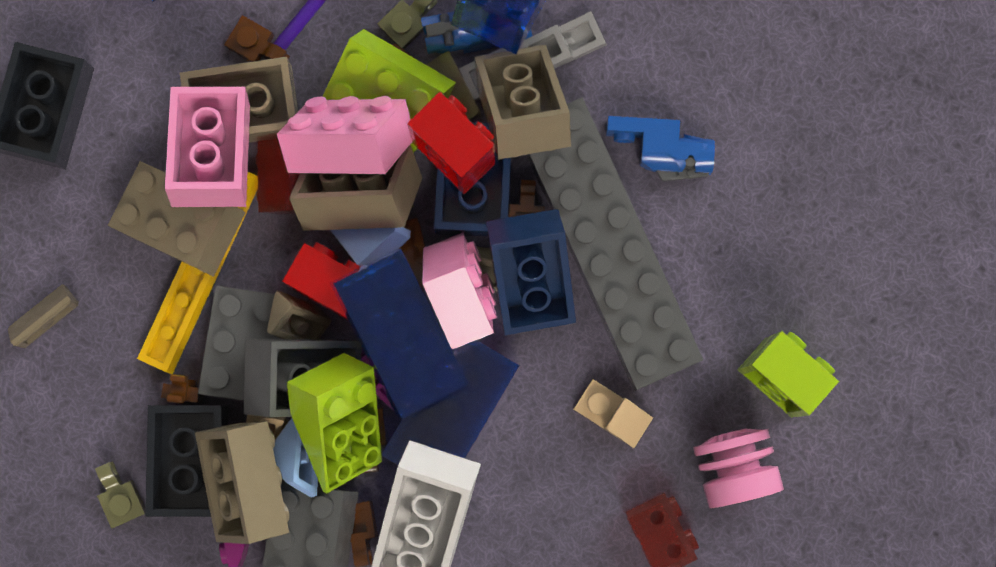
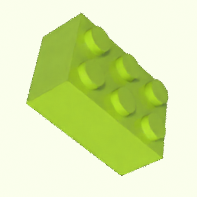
(379, 69)
(789, 374)

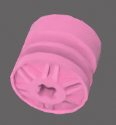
(738, 468)

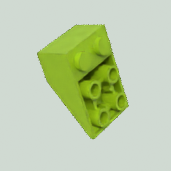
(337, 419)

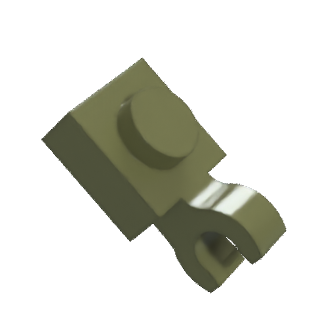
(404, 21)
(121, 500)

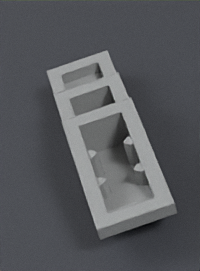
(562, 42)

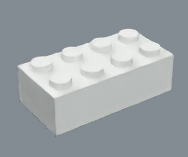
(425, 508)

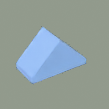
(371, 243)
(294, 461)

